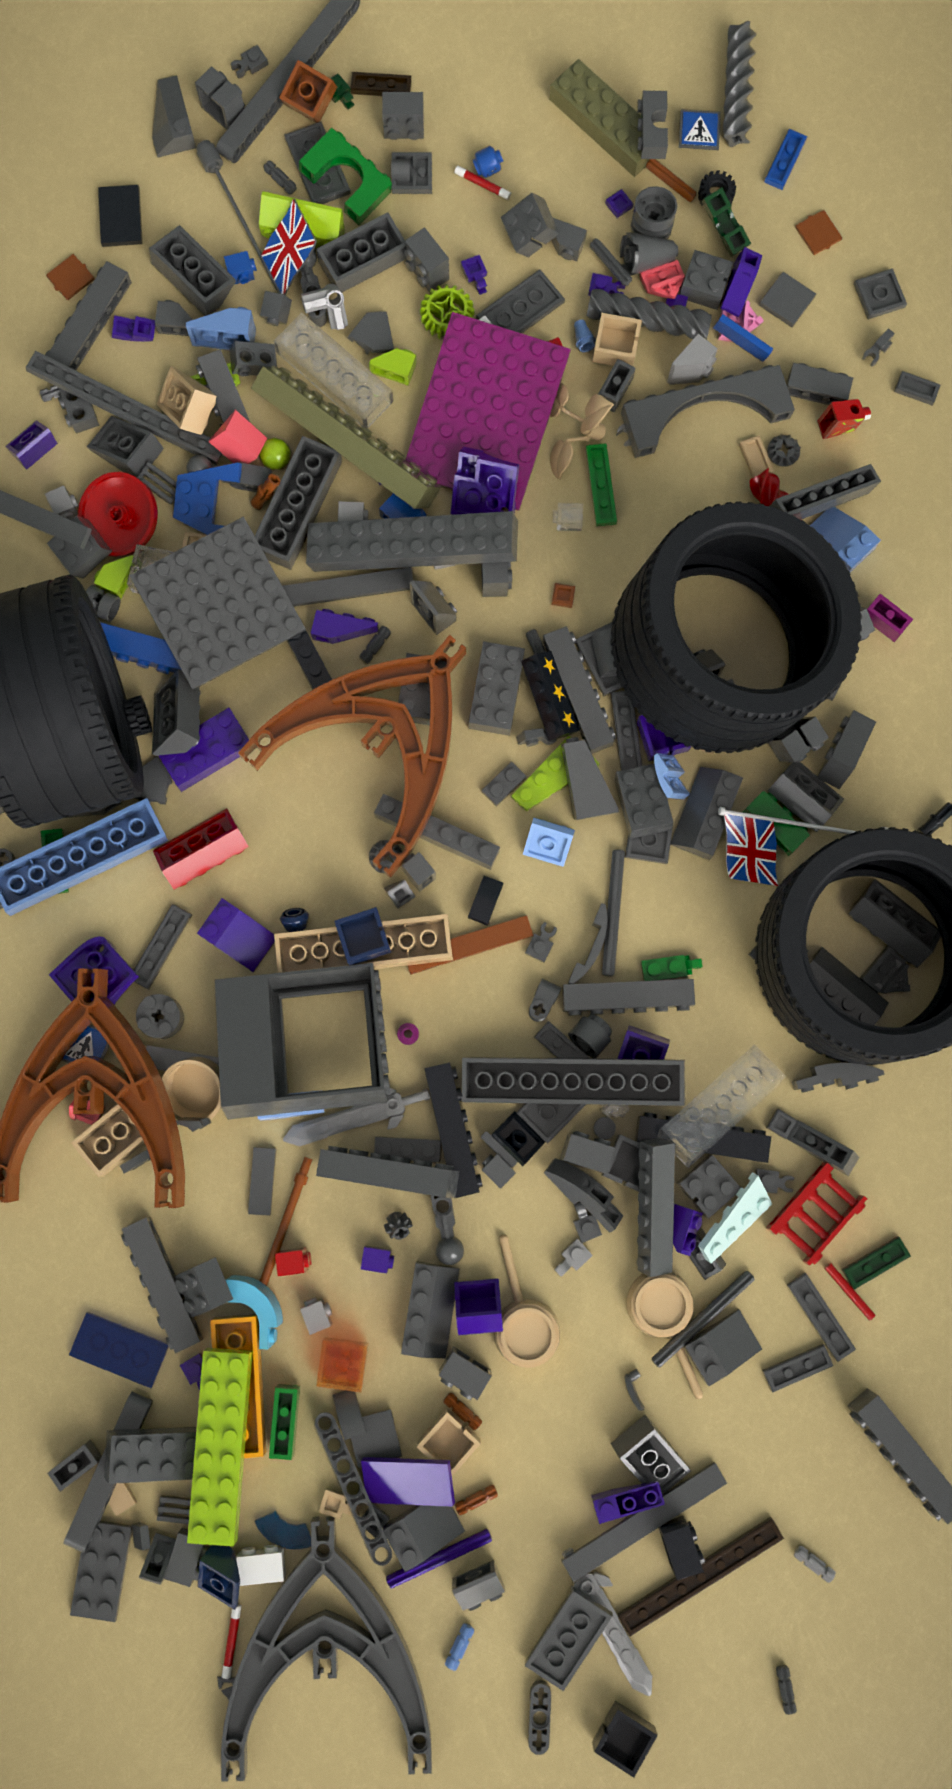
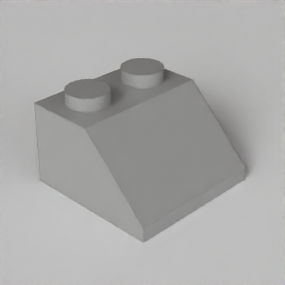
(693, 362)

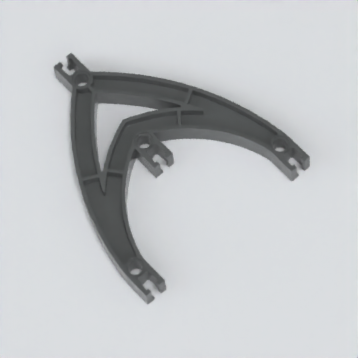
(379, 1651)

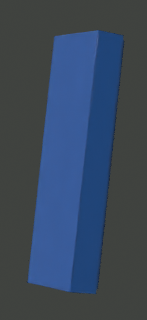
(785, 159)
(743, 338)

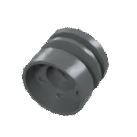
(654, 212)

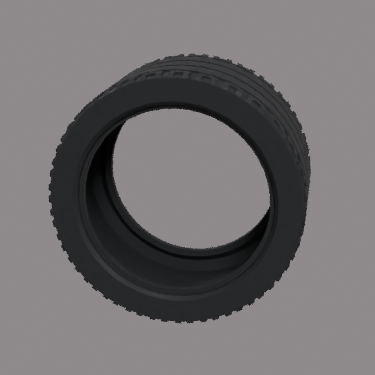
(792, 573)
(60, 708)
(782, 960)

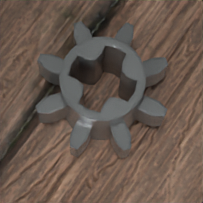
(398, 1225)

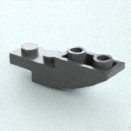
(845, 1074)
(581, 1187)

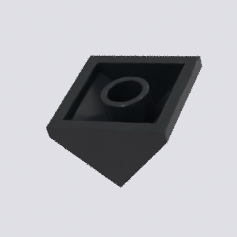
(518, 1138)

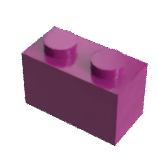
(888, 617)

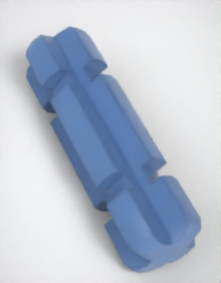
(459, 1646)

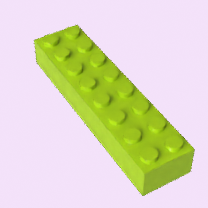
(220, 1447)

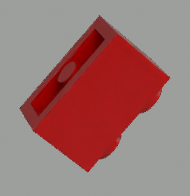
(293, 1261)

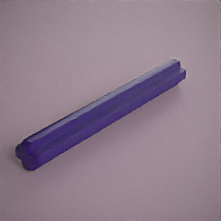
(440, 1558)

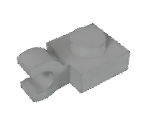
(575, 1256)

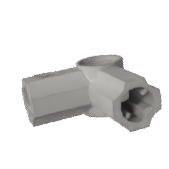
(319, 300)

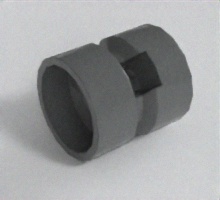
(104, 604)

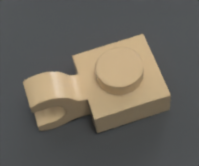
(335, 1504)

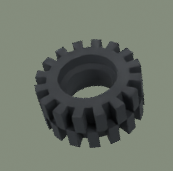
(717, 180)
(138, 715)

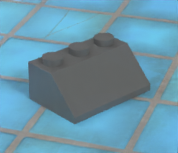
(806, 795)

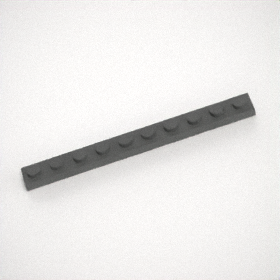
(120, 405)

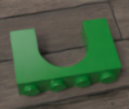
(335, 150)

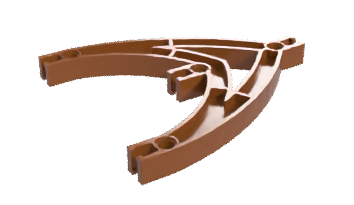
(343, 702)
(137, 1091)

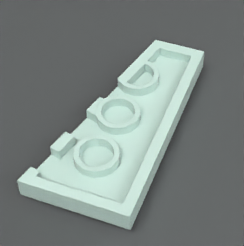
(736, 1219)

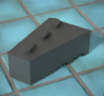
(847, 749)

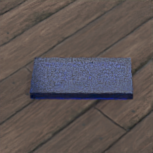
(119, 1350)

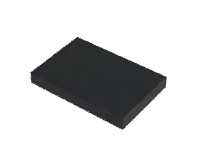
(120, 215)

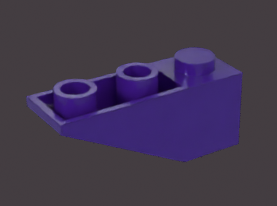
(741, 280)
(338, 628)
(627, 1501)

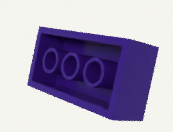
(218, 746)

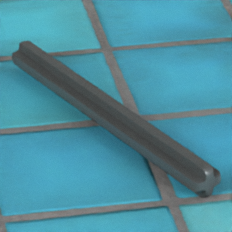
(613, 912)
(702, 1319)

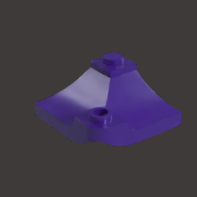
(483, 483)
(89, 957)

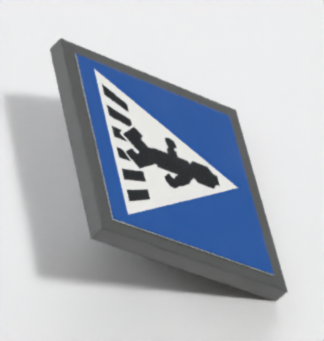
(699, 129)
(87, 1044)

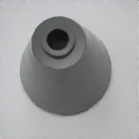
(646, 252)

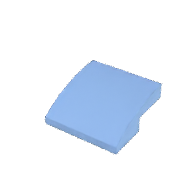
(668, 774)

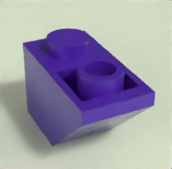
(685, 1229)

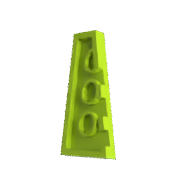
(544, 781)

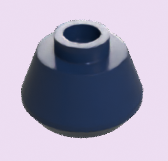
(294, 919)

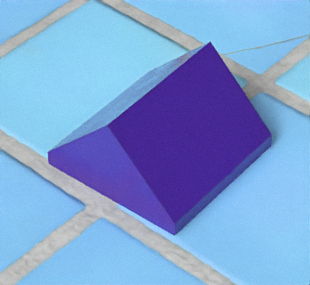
(32, 444)

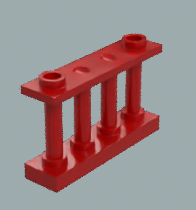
(794, 1208)

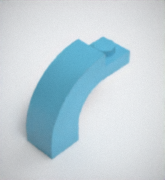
(262, 1301)

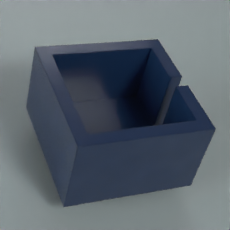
(362, 936)

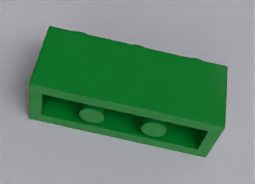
(787, 836)
(284, 1422)

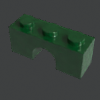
(728, 228)

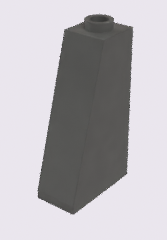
(585, 782)

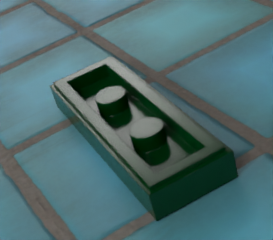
(876, 1262)

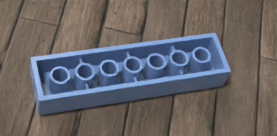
(79, 856)

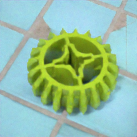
(439, 303)

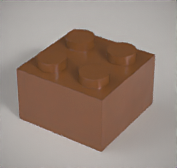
(308, 92)

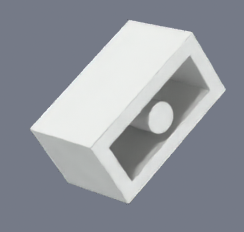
(261, 1565)

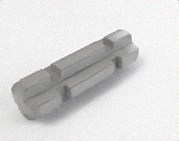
(814, 1564)

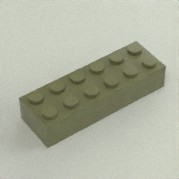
(600, 114)

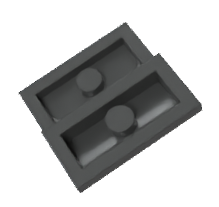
(379, 1440)

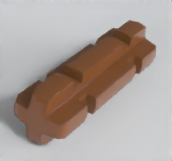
(462, 1411)
(476, 1500)

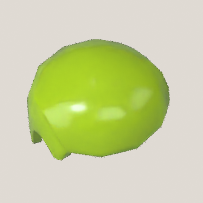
(275, 454)

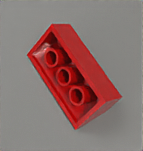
(200, 849)

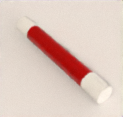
(483, 182)
(231, 1643)

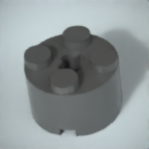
(161, 1028)

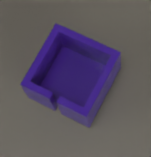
(656, 742)
(478, 1306)

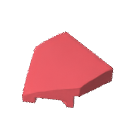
(663, 280)

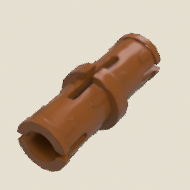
(265, 491)

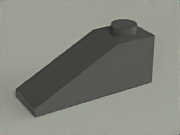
(823, 1147)

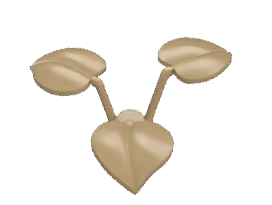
(591, 427)

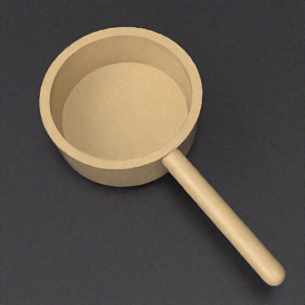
(193, 1087)
(662, 1309)
(529, 1326)

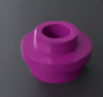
(415, 1034)

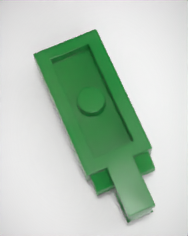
(669, 967)

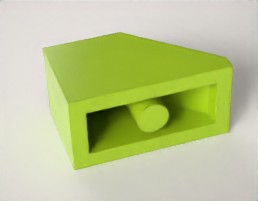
(395, 365)
(114, 576)

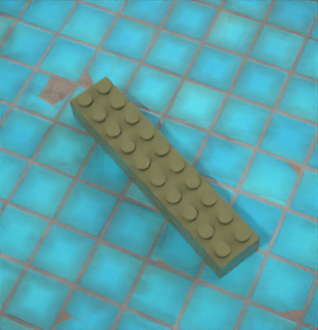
(346, 437)

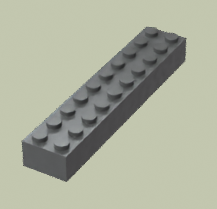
(412, 541)
(573, 1081)

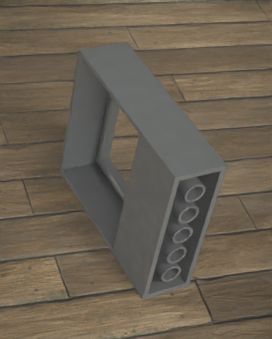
(254, 1040)

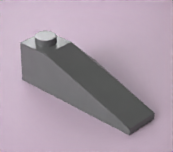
(171, 123)

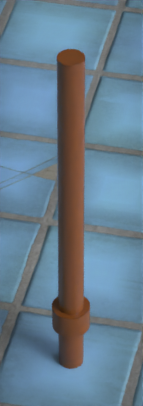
(300, 1179)

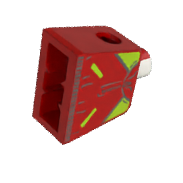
(842, 418)

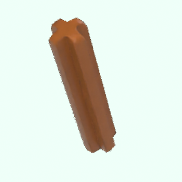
(671, 179)

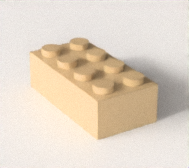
(108, 1141)

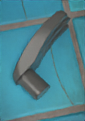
(629, 1378)

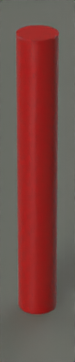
(851, 1293)

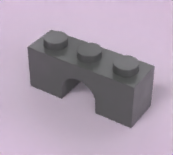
(653, 140)

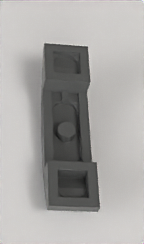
(600, 922)

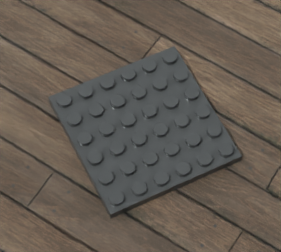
(217, 603)

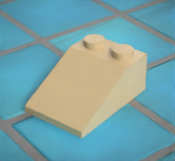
(186, 401)

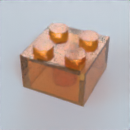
(342, 1364)

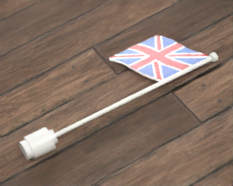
(753, 845)

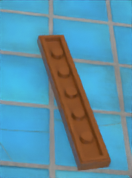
(482, 941)

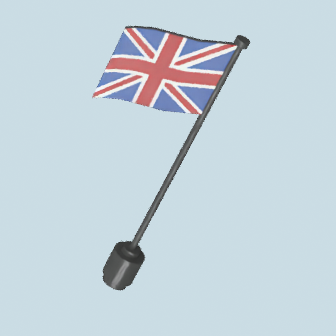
(290, 242)

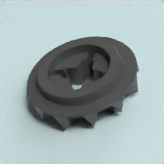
(777, 456)
(375, 851)

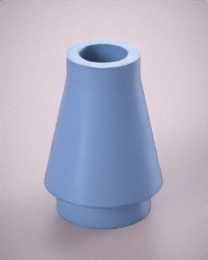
(584, 338)

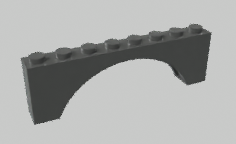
(759, 390)

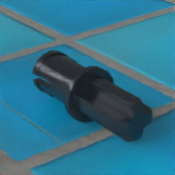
(937, 820)

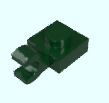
(342, 92)

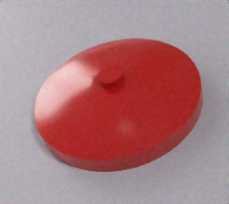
(120, 511)

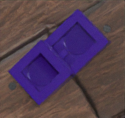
(133, 330)

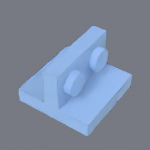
(548, 842)

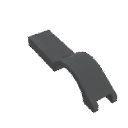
(192, 1123)

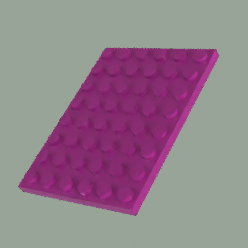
(487, 395)

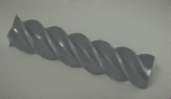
(737, 84)
(654, 315)

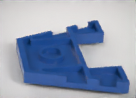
(198, 493)

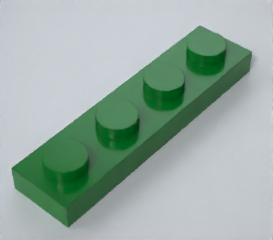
(601, 485)

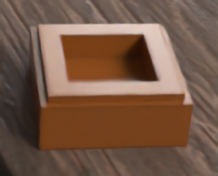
(563, 595)

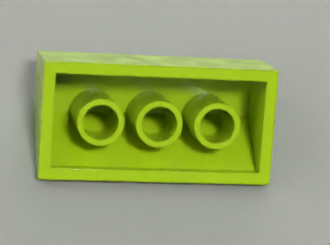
(324, 220)

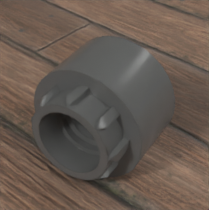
(591, 1035)

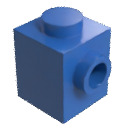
(240, 267)

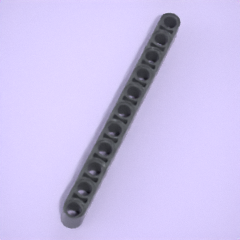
(266, 100)

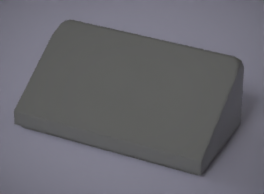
(704, 1267)

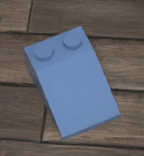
(222, 328)
(847, 536)

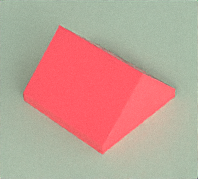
(238, 439)

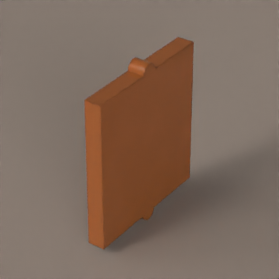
(818, 232)
(70, 277)

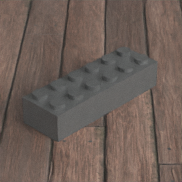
(297, 501)
(386, 1173)
(903, 1452)

